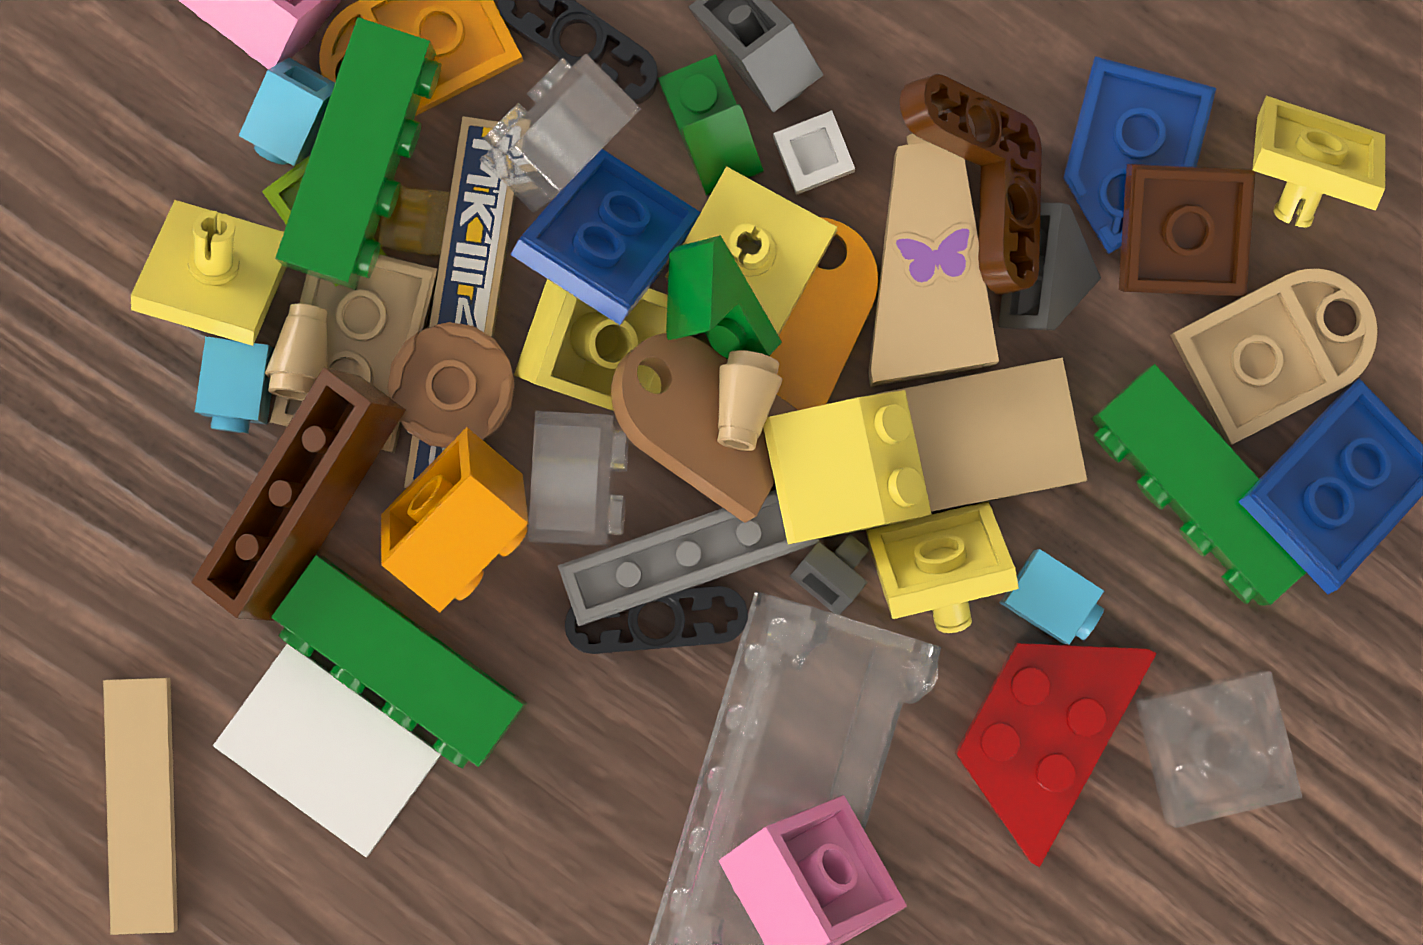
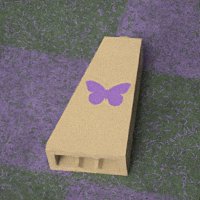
(930, 288)

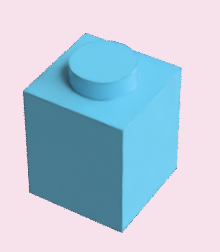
(287, 112)
(234, 384)
(1055, 598)

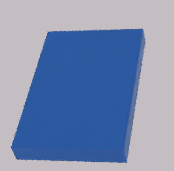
(607, 235)
(1340, 486)

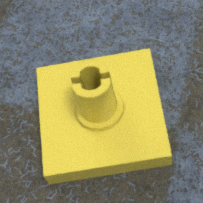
(1317, 159)
(769, 239)
(210, 273)
(942, 564)

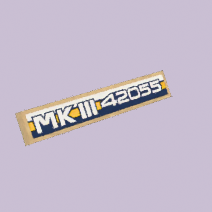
(470, 253)

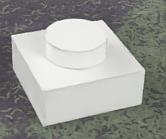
(814, 152)

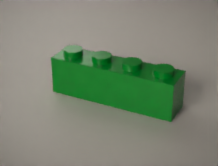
(358, 153)
(1199, 478)
(398, 661)

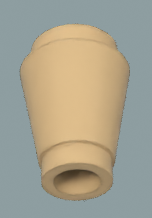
(298, 352)
(745, 397)

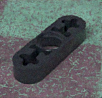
(624, 53)
(705, 631)

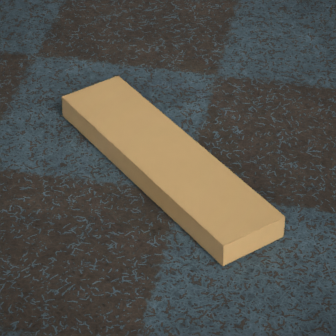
(140, 806)

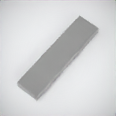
(674, 560)

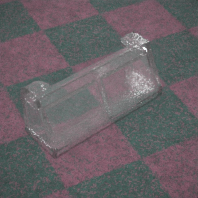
(795, 728)

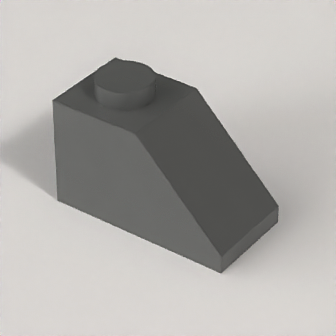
(760, 47)

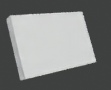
(327, 750)

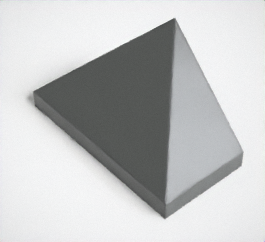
(1063, 276)

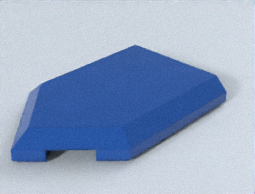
(1126, 120)

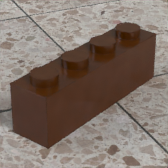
(298, 495)

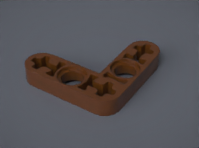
(1012, 166)

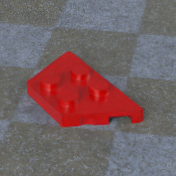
(1046, 732)

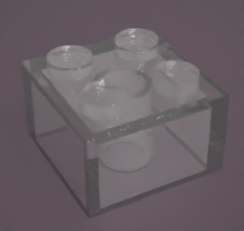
(560, 134)
(576, 479)
(1218, 748)

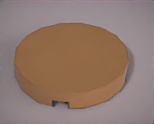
(451, 381)

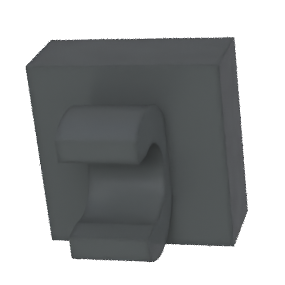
(831, 575)

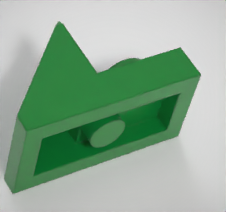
(710, 122)
(715, 299)

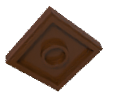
(1186, 230)

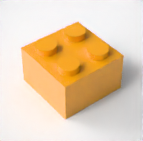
(454, 521)

